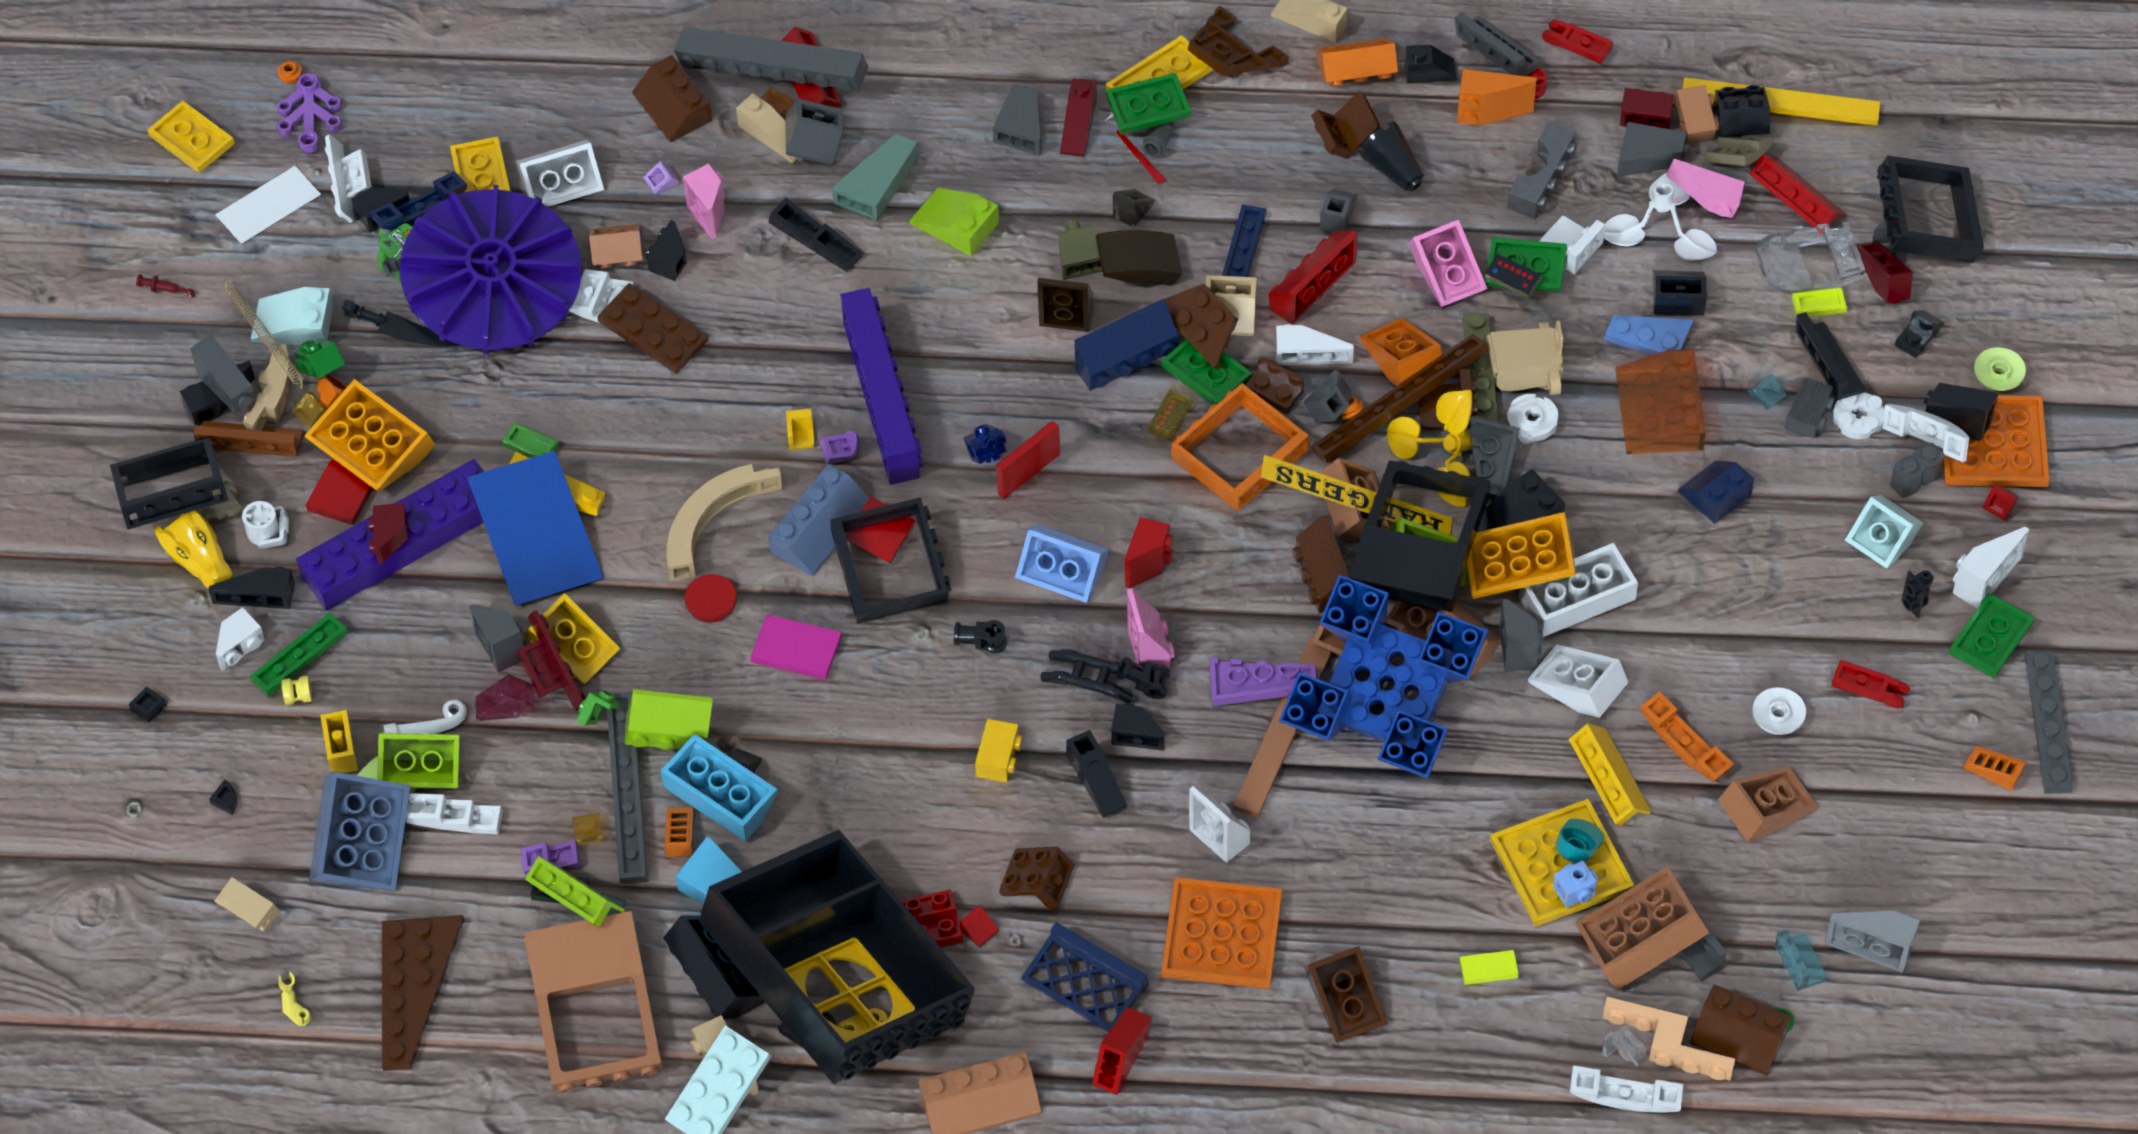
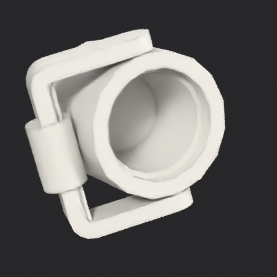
(262, 524)

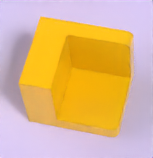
(800, 429)

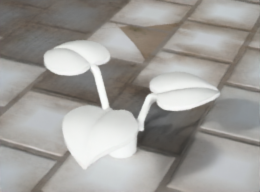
(1665, 194)

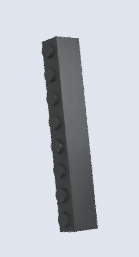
(771, 58)

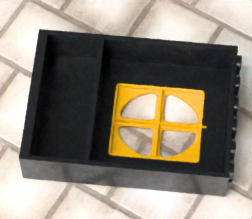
(827, 907)

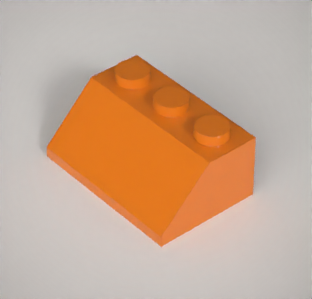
(1357, 61)

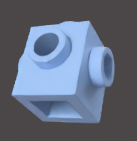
(1575, 883)

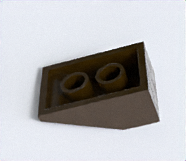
(1065, 304)

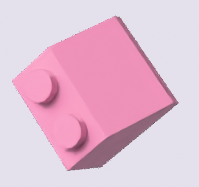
(705, 198)

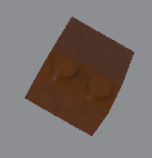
(1346, 994)

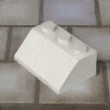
(561, 174)

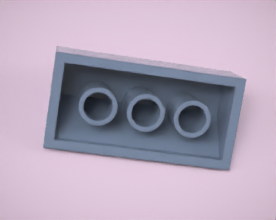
(805, 533)

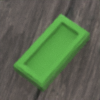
(528, 441)

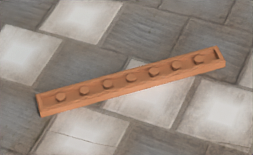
(1275, 745)

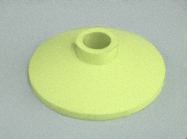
(1999, 361)

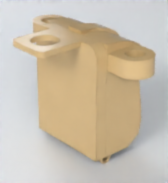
(1527, 358)

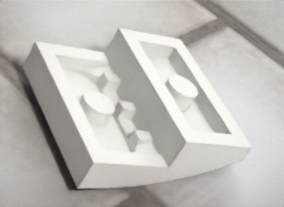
(596, 293)

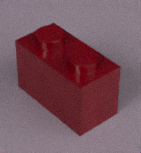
(1646, 108)

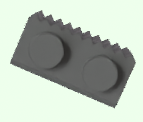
(1810, 407)

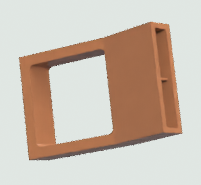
(584, 959)

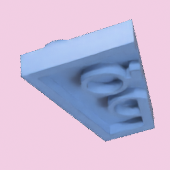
(1648, 334)

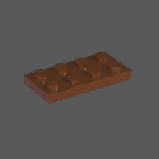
(652, 328)

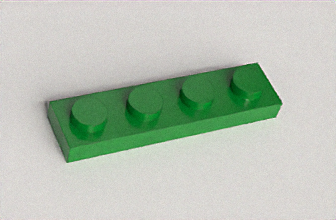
(299, 654)

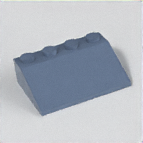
(359, 832)

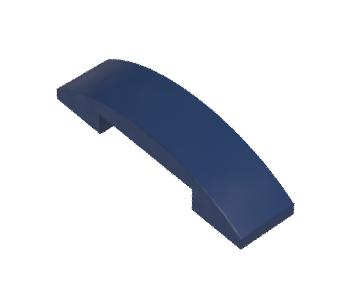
(392, 217)

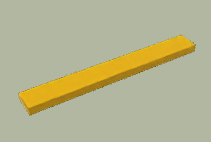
(1805, 103)

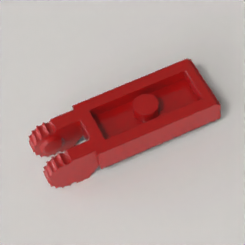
(1578, 40)
(1869, 684)

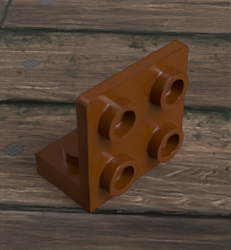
(1038, 873)

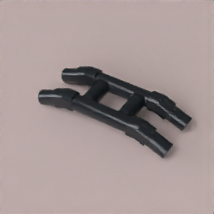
(1075, 678)

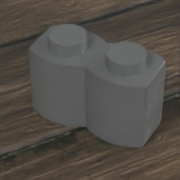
(1917, 470)

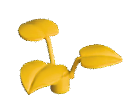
(1453, 411)

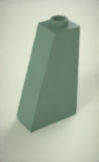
(877, 178)

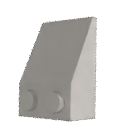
(1875, 936)

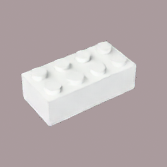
(1599, 585)

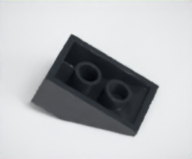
(1522, 501)

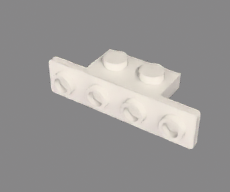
(348, 176)

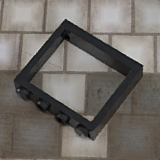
(1960, 182)
(173, 500)
(877, 516)

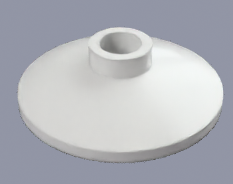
(1781, 702)

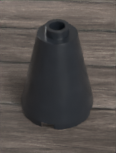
(1393, 157)

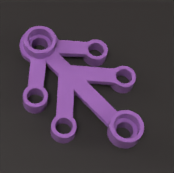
(308, 87)

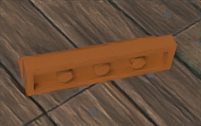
(236, 438)

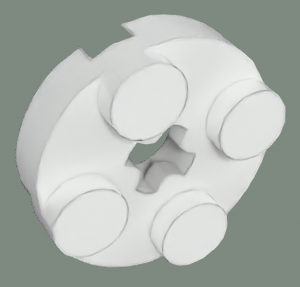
(1861, 428)
(1533, 430)

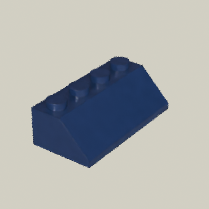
(1125, 345)

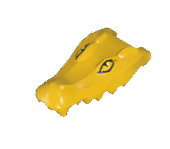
(195, 547)

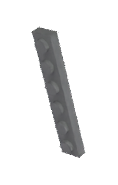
(2048, 722)

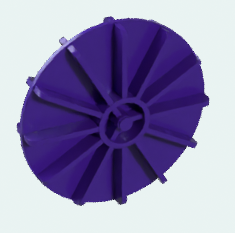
(490, 269)

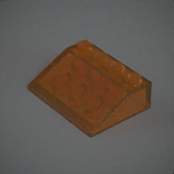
(1661, 403)

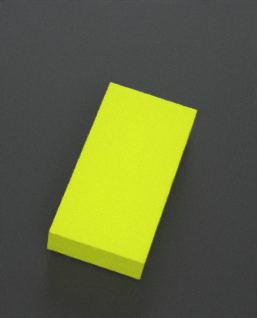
(1819, 302)
(1488, 967)

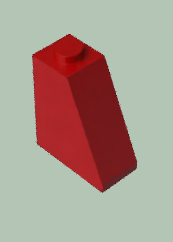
(1120, 1050)

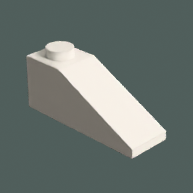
(1307, 346)

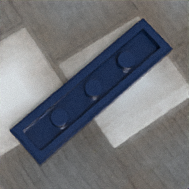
(1244, 241)

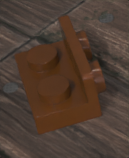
(1276, 385)

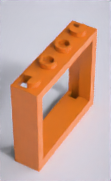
(1242, 396)

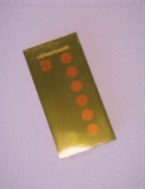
(1170, 415)

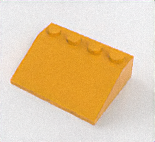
(370, 437)
(1521, 555)

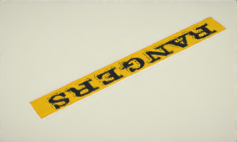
(1343, 492)

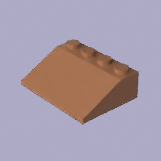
(1642, 928)

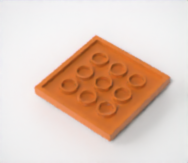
(2009, 452)
(1221, 933)

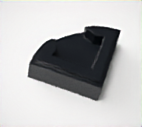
(225, 798)

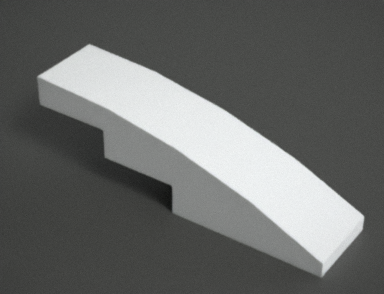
(452, 815)

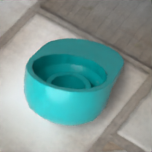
(1578, 840)

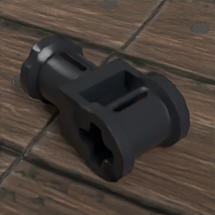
(982, 635)
(1148, 677)

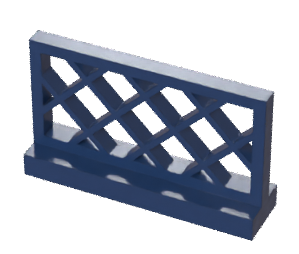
(1097, 958)

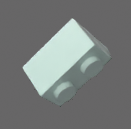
(1883, 530)

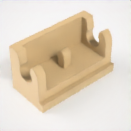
(247, 905)

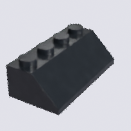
(711, 969)

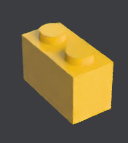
(339, 742)
(997, 750)

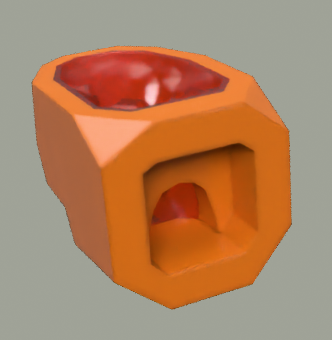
(329, 389)

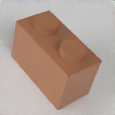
(1695, 114)

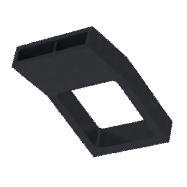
(1415, 566)

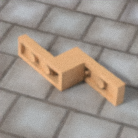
(1668, 1039)

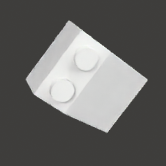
(1988, 566)
(1580, 679)
(1216, 825)

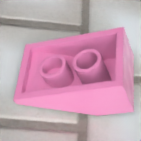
(1447, 263)
(1147, 632)

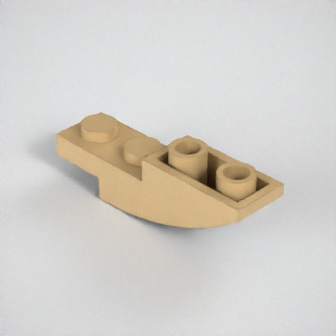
(273, 394)

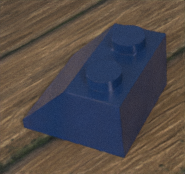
(1718, 489)

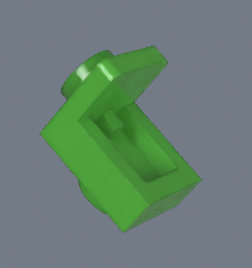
(593, 705)

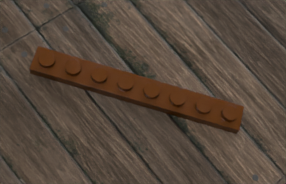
(1400, 398)

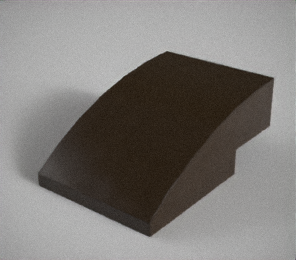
(1139, 256)

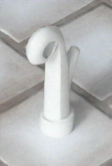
(433, 726)

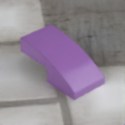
(564, 855)

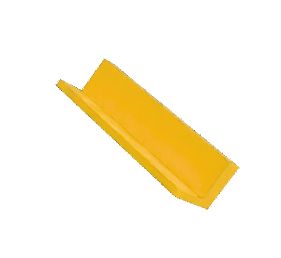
(1609, 773)

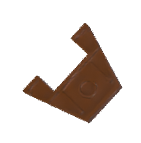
(1226, 53)

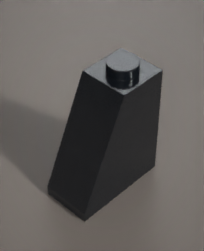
(1964, 407)

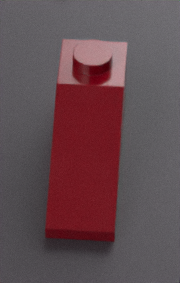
(1079, 117)
(1886, 273)

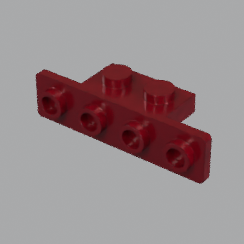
(545, 664)

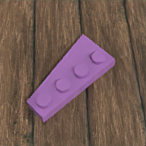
(1247, 682)

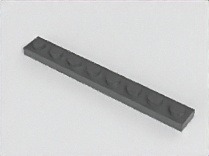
(626, 796)

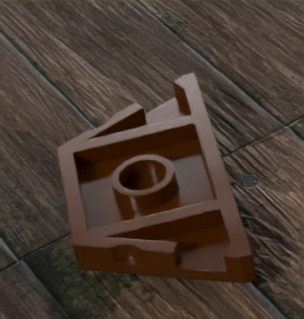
(1203, 321)

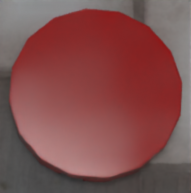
(710, 598)

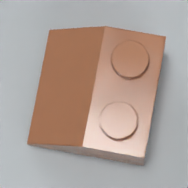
(616, 245)

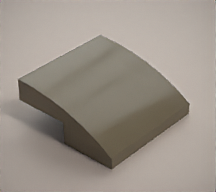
(1739, 149)

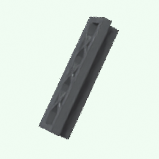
(1495, 45)
(1705, 956)

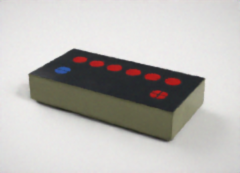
(1513, 276)

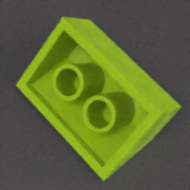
(666, 719)
(419, 759)

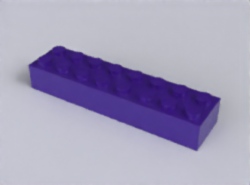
(881, 386)
(434, 518)

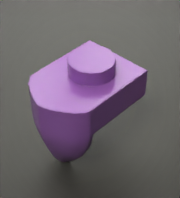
(840, 447)

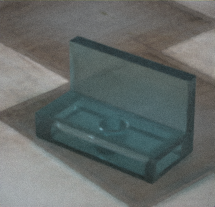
(1799, 960)

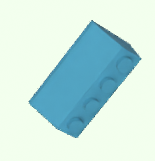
(718, 787)

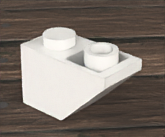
(237, 637)

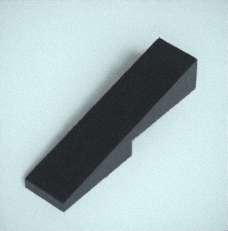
(811, 234)

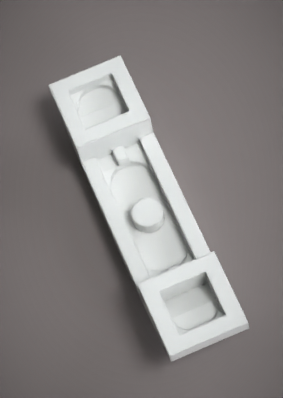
(1927, 427)
(1624, 1093)

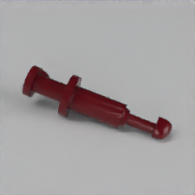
(157, 284)

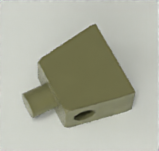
(1078, 251)

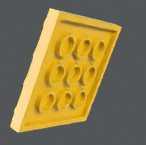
(1532, 860)

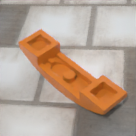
(1683, 740)

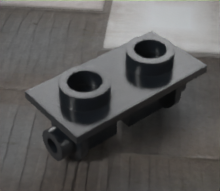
(1917, 591)

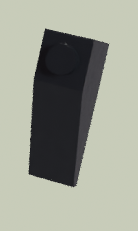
(259, 588)

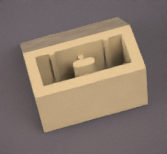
(1239, 297)

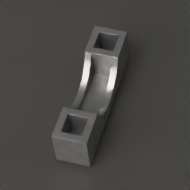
(1531, 191)

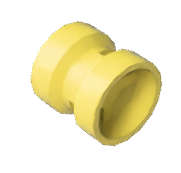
(303, 690)

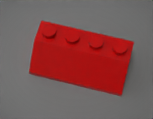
(1314, 275)

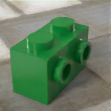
(318, 358)

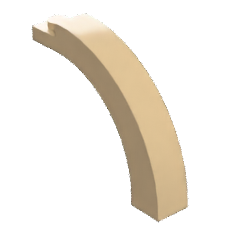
(705, 504)

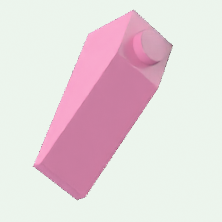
(1710, 189)

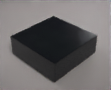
(147, 704)

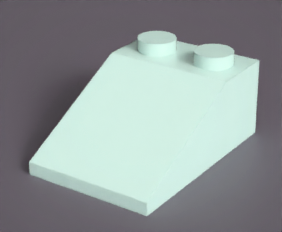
(295, 316)

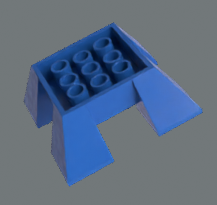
(1406, 726)

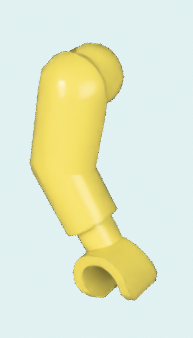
(290, 1007)

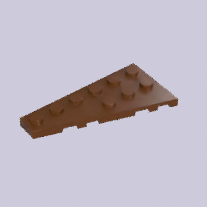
(412, 973)

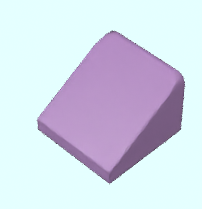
(661, 178)

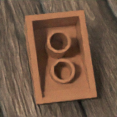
(1766, 802)

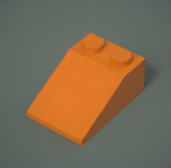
(1494, 97)
(1400, 349)

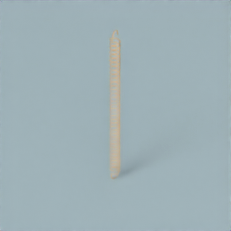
(258, 320)

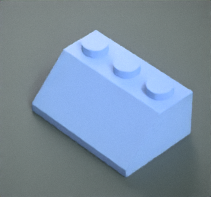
(1061, 562)

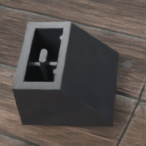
(1742, 111)
(1679, 292)

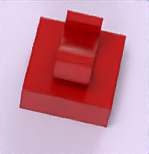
(2000, 502)

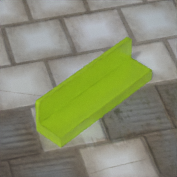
(570, 891)

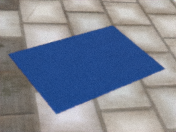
(535, 528)

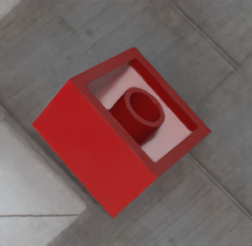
(1148, 552)

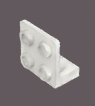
(1580, 241)

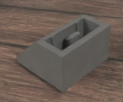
(813, 131)

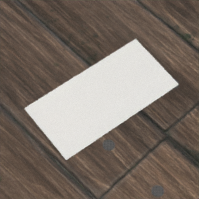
(268, 204)

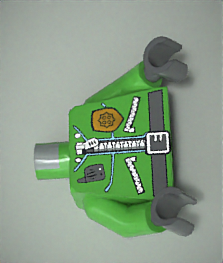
(391, 248)

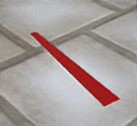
(1145, 163)

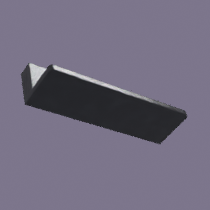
(1828, 357)

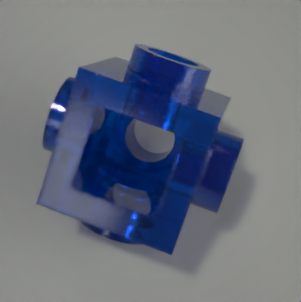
(985, 444)

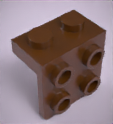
(1348, 127)
(1428, 403)

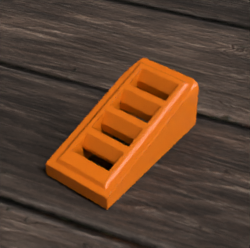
(2000, 777)
(681, 848)

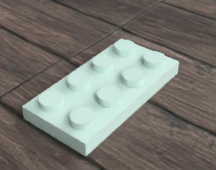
(718, 1085)

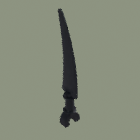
(395, 325)

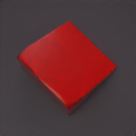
(978, 926)

